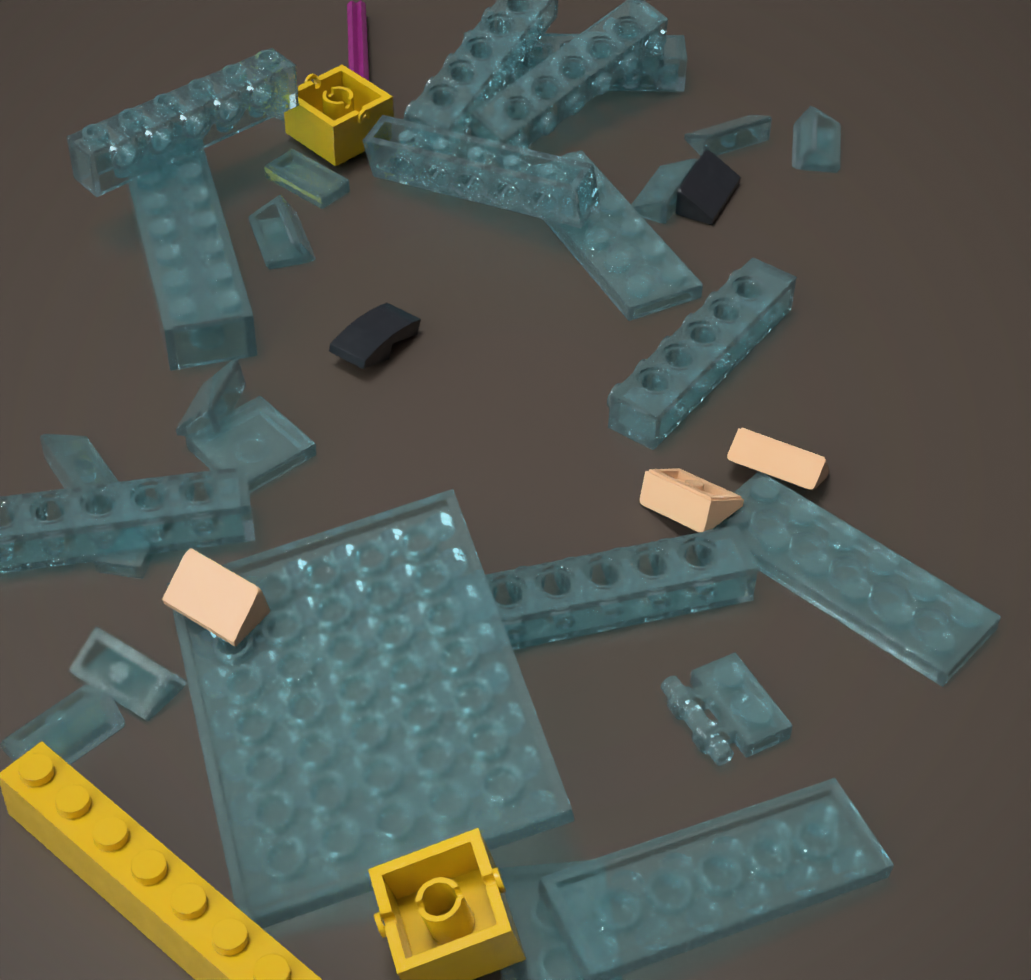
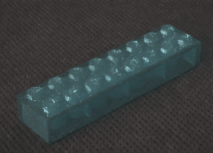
(191, 265)

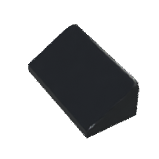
(706, 189)

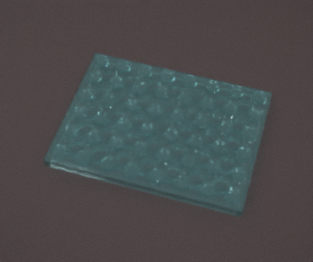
(365, 712)

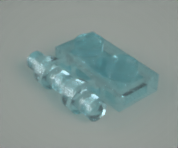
(738, 703)

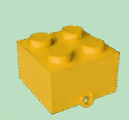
(336, 113)
(446, 911)

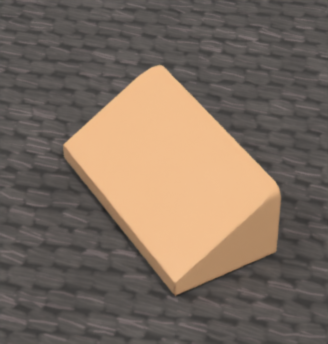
(778, 459)
(688, 498)
(215, 598)

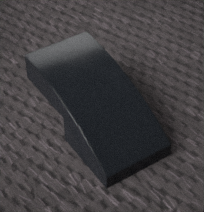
(371, 335)

